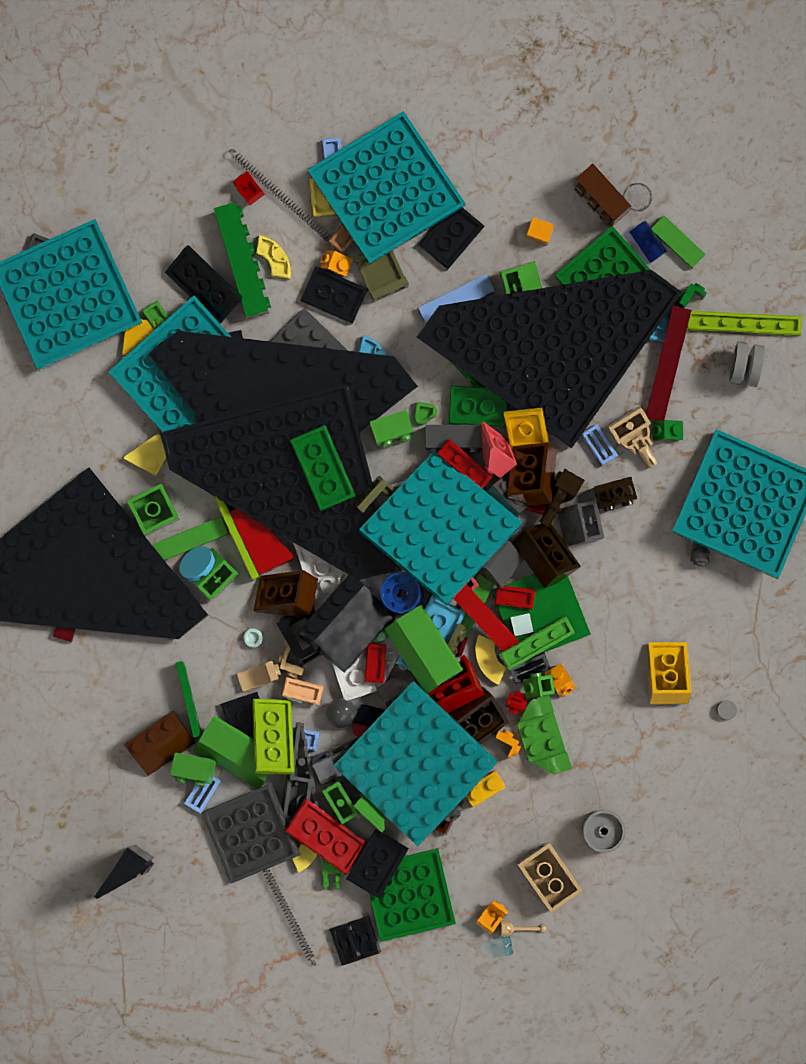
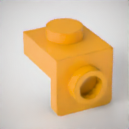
(336, 262)
(562, 681)
(506, 737)
(491, 916)

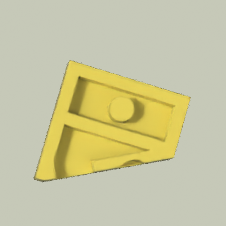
(149, 455)

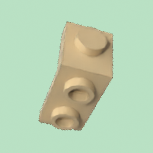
(292, 670)
(259, 676)

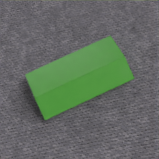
(423, 649)
(230, 750)

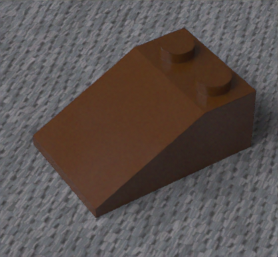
(286, 593)

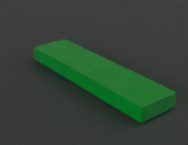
(188, 697)

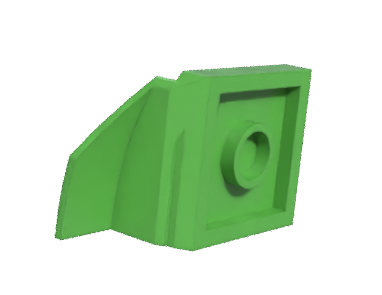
(542, 737)

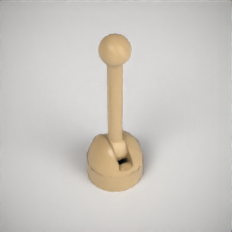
(507, 928)

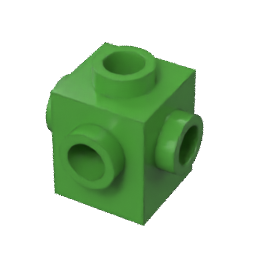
(538, 686)

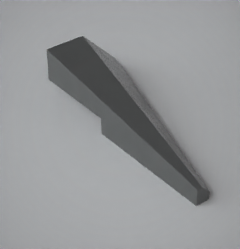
(301, 783)

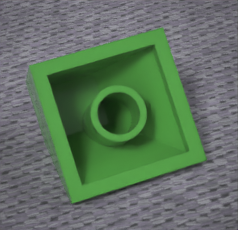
(371, 812)

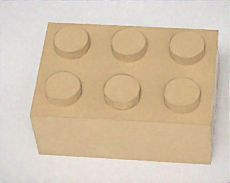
(549, 877)

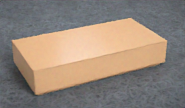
(302, 691)

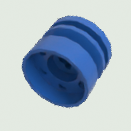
(392, 589)

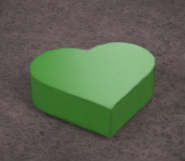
(424, 412)

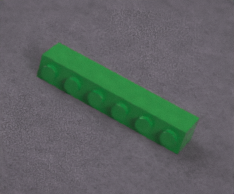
(241, 260)

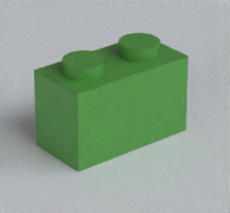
(193, 768)
(340, 802)

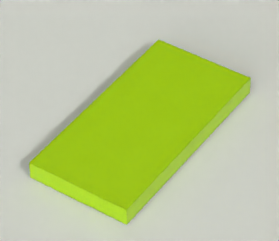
(273, 736)

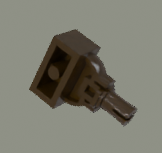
(566, 484)
(615, 493)

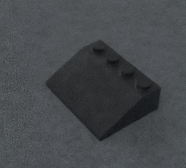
(346, 623)
(131, 865)

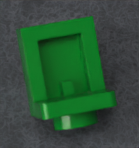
(686, 295)
(667, 430)

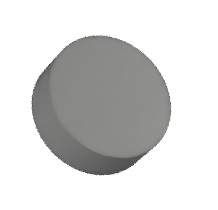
(727, 710)

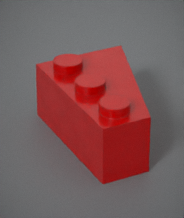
(459, 689)

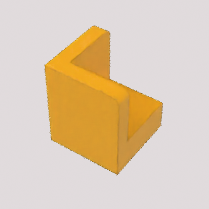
(540, 231)

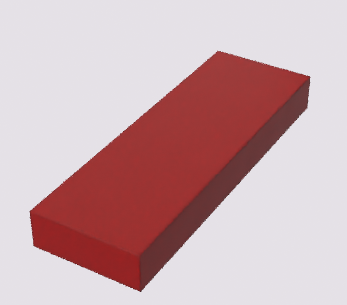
(464, 463)

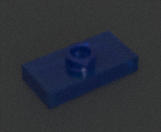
(648, 241)

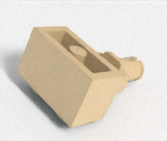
(632, 432)

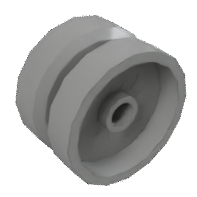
(744, 363)
(610, 840)

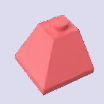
(496, 451)

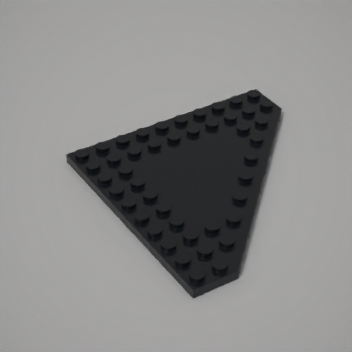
(554, 343)
(239, 374)
(254, 469)
(90, 569)

